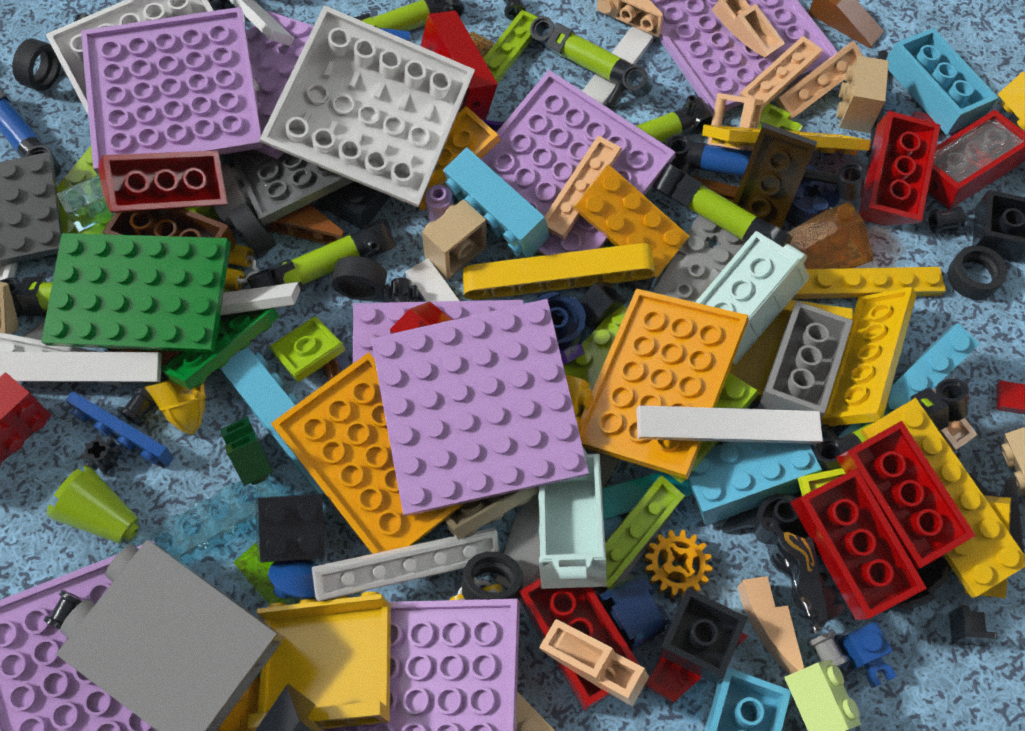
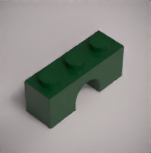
(246, 452)

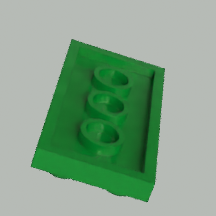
(233, 335)

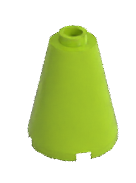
(93, 507)

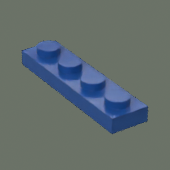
(127, 435)

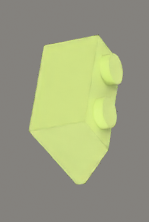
(823, 698)

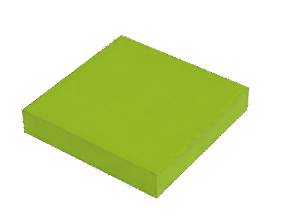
(307, 348)

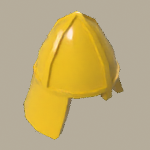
(180, 405)

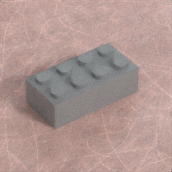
(806, 360)

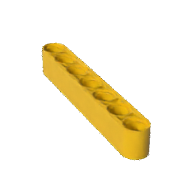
(558, 271)

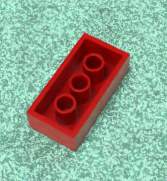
(19, 416)
(858, 545)
(583, 611)

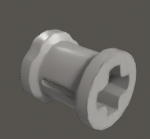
(828, 648)

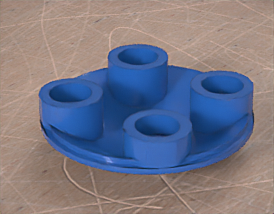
(293, 578)

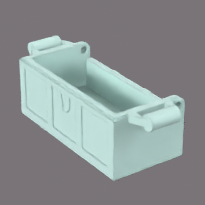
(757, 284)
(573, 531)

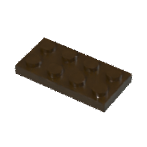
(774, 173)

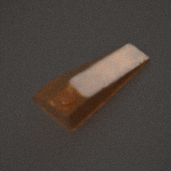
(833, 239)

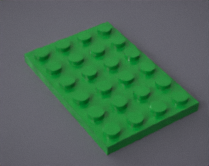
(137, 292)

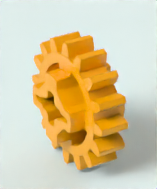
(671, 553)

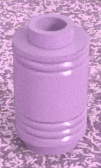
(438, 200)

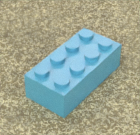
(940, 81)
(498, 203)
(745, 473)
(747, 704)

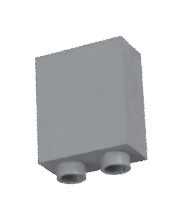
(167, 642)

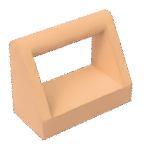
(749, 119)

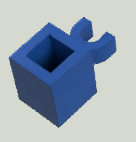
(866, 648)

